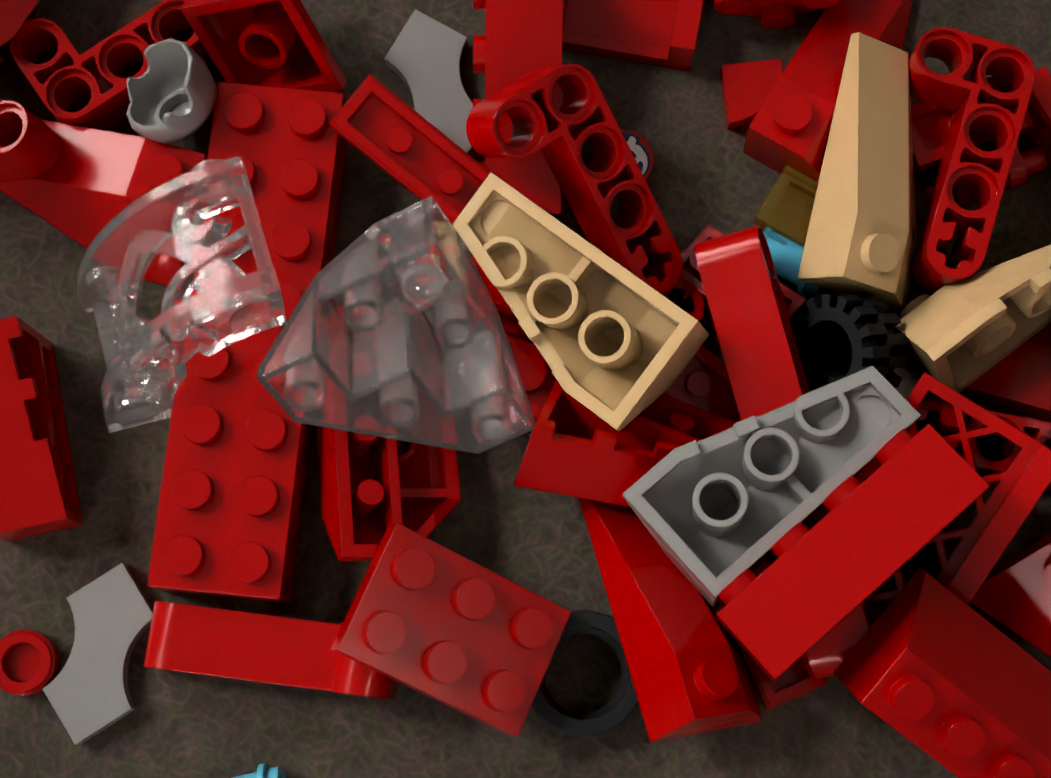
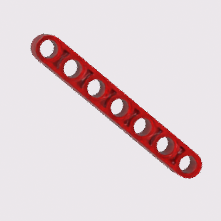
(765, 372)

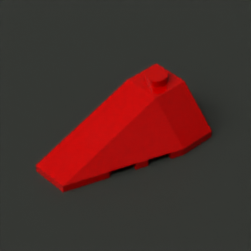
(98, 179)

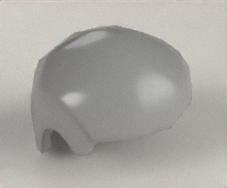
(172, 94)

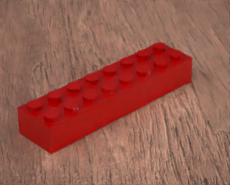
(231, 449)

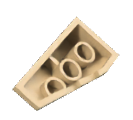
(865, 195)
(591, 319)
(979, 320)

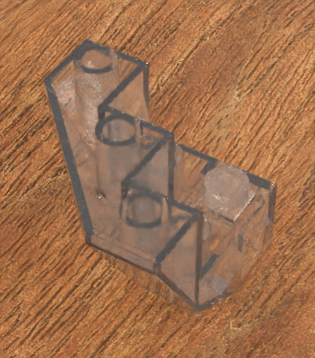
(401, 343)

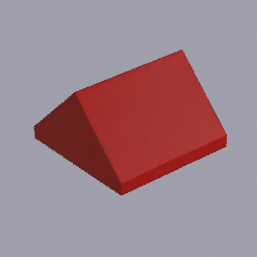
(264, 43)

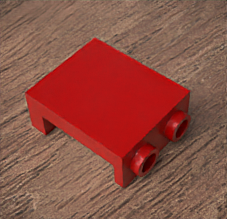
(634, 30)

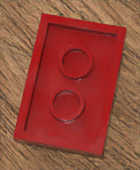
(451, 630)

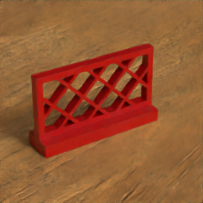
(1000, 515)

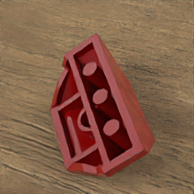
(379, 483)

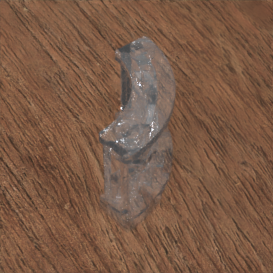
(149, 355)

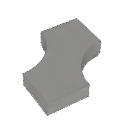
(429, 63)
(94, 682)

